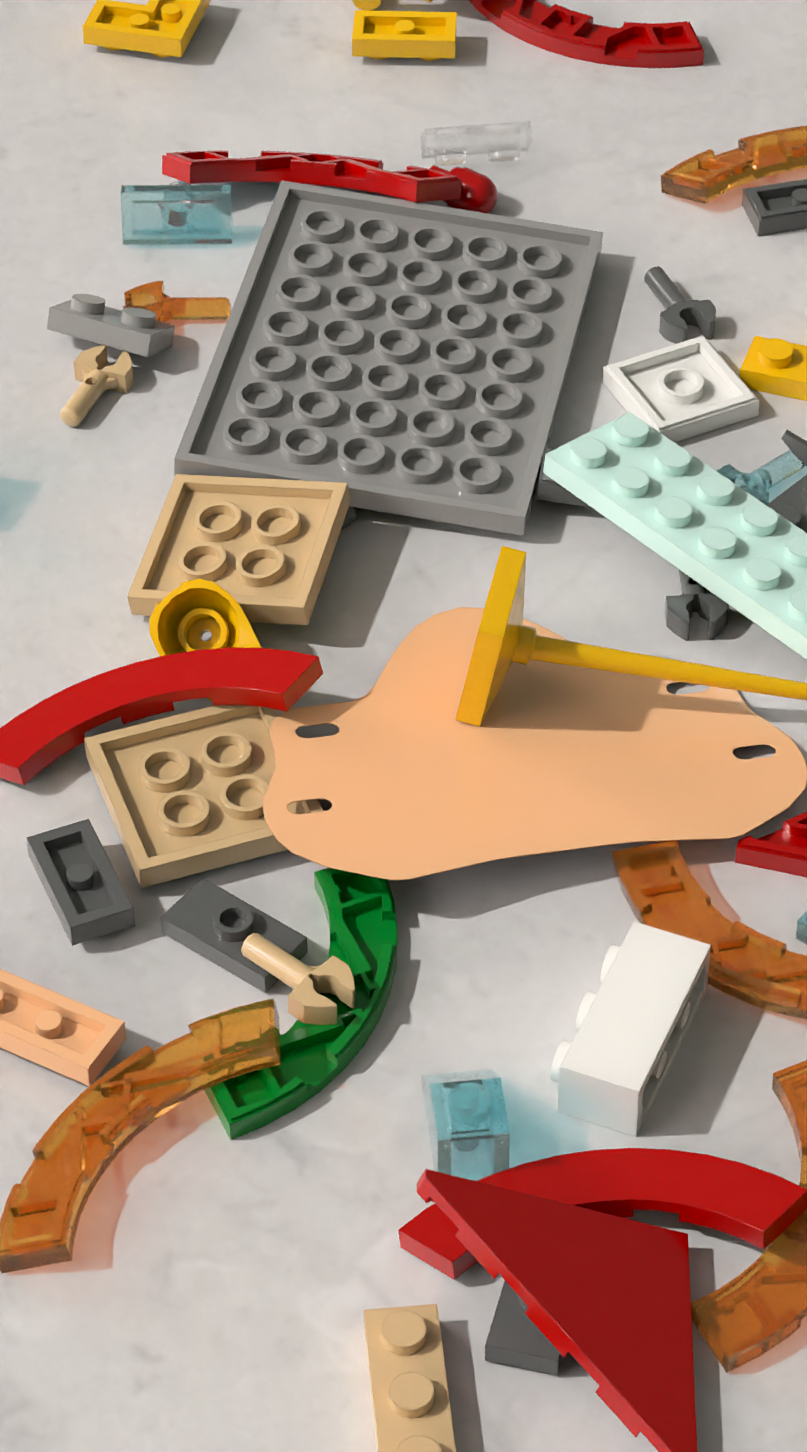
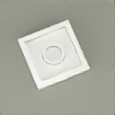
(681, 389)

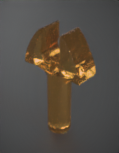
(152, 298)

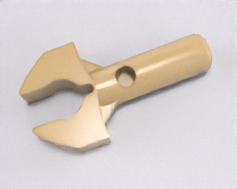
(96, 378)
(307, 981)

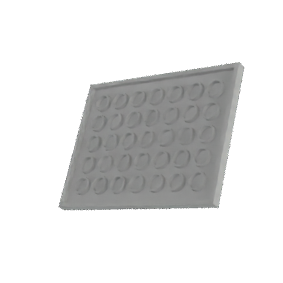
(396, 355)

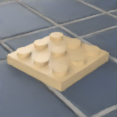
(249, 536)
(190, 789)

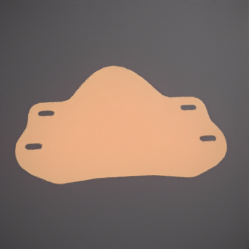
(550, 769)

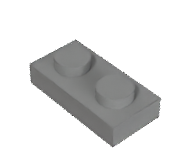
(127, 330)

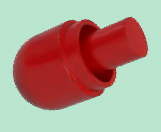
(477, 190)

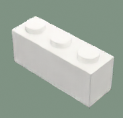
(631, 1028)

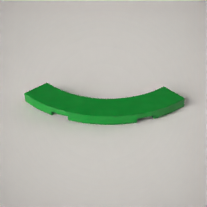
(312, 1055)

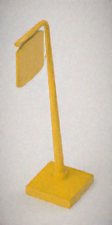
(506, 640)

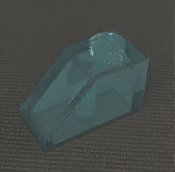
(467, 1123)

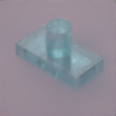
(176, 214)

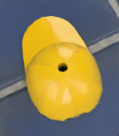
(197, 609)

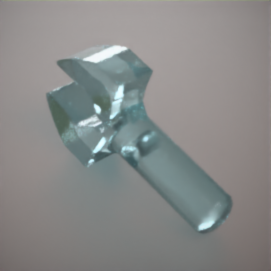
(765, 476)

